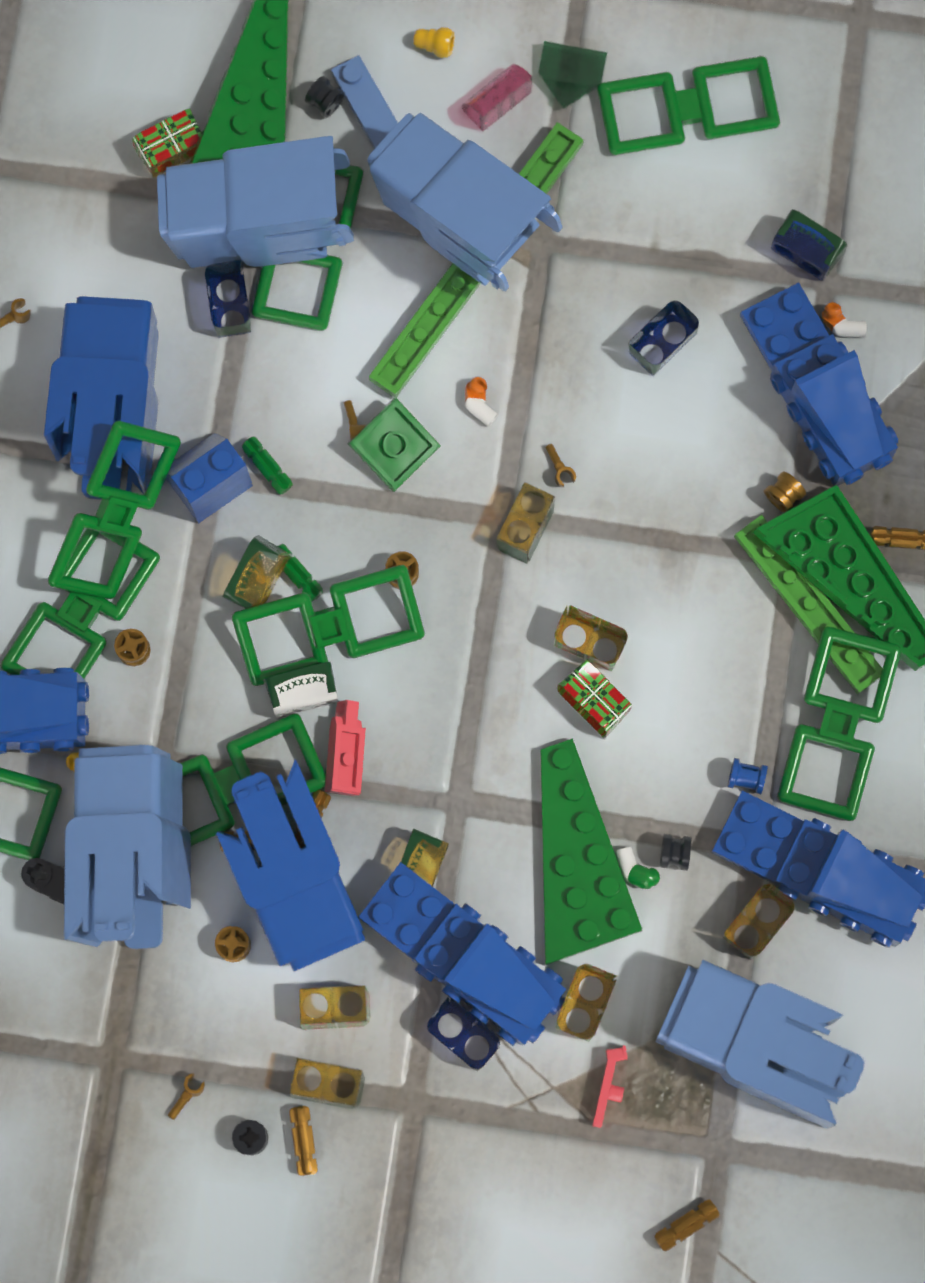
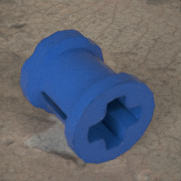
(747, 776)

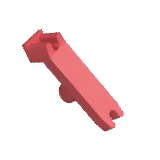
(609, 1091)

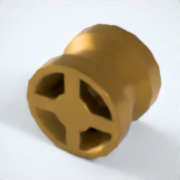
(784, 492)
(406, 559)
(129, 641)
(229, 937)

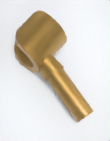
(15, 316)
(354, 428)
(559, 466)
(185, 1096)

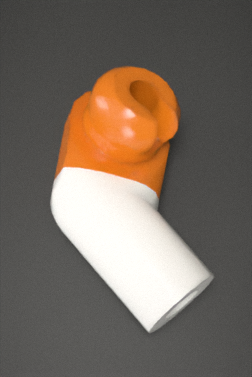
(839, 325)
(476, 401)

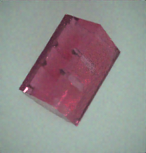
(498, 96)

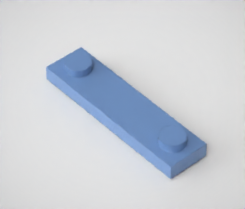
(365, 99)

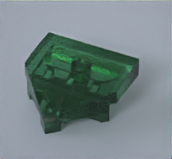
(571, 71)

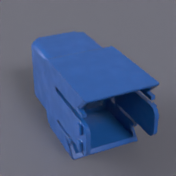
(101, 379)
(295, 887)

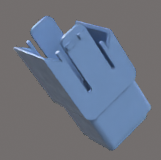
(458, 197)
(254, 205)
(125, 846)
(761, 1041)

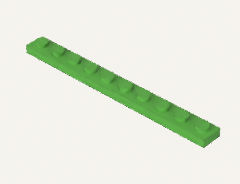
(456, 285)

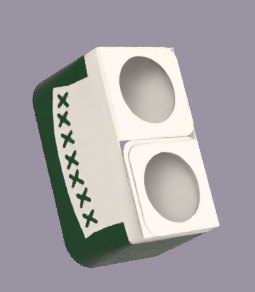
(302, 689)

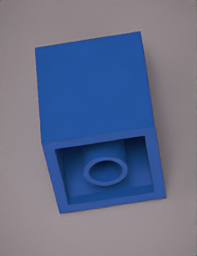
(209, 476)

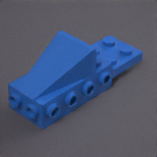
(821, 387)
(43, 710)
(824, 869)
(465, 956)

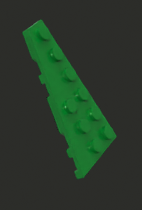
(252, 93)
(842, 560)
(581, 875)

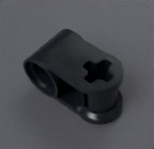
(52, 885)

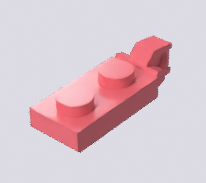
(345, 750)

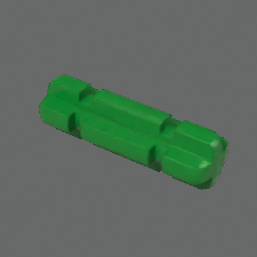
(267, 465)
(301, 577)

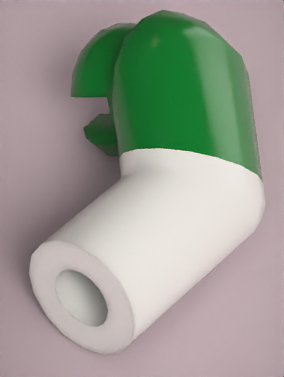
(635, 873)

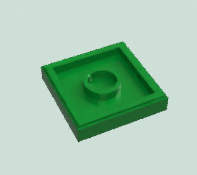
(394, 444)

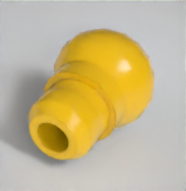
(437, 41)

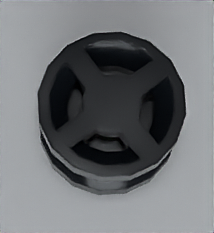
(324, 97)
(675, 852)
(255, 1136)

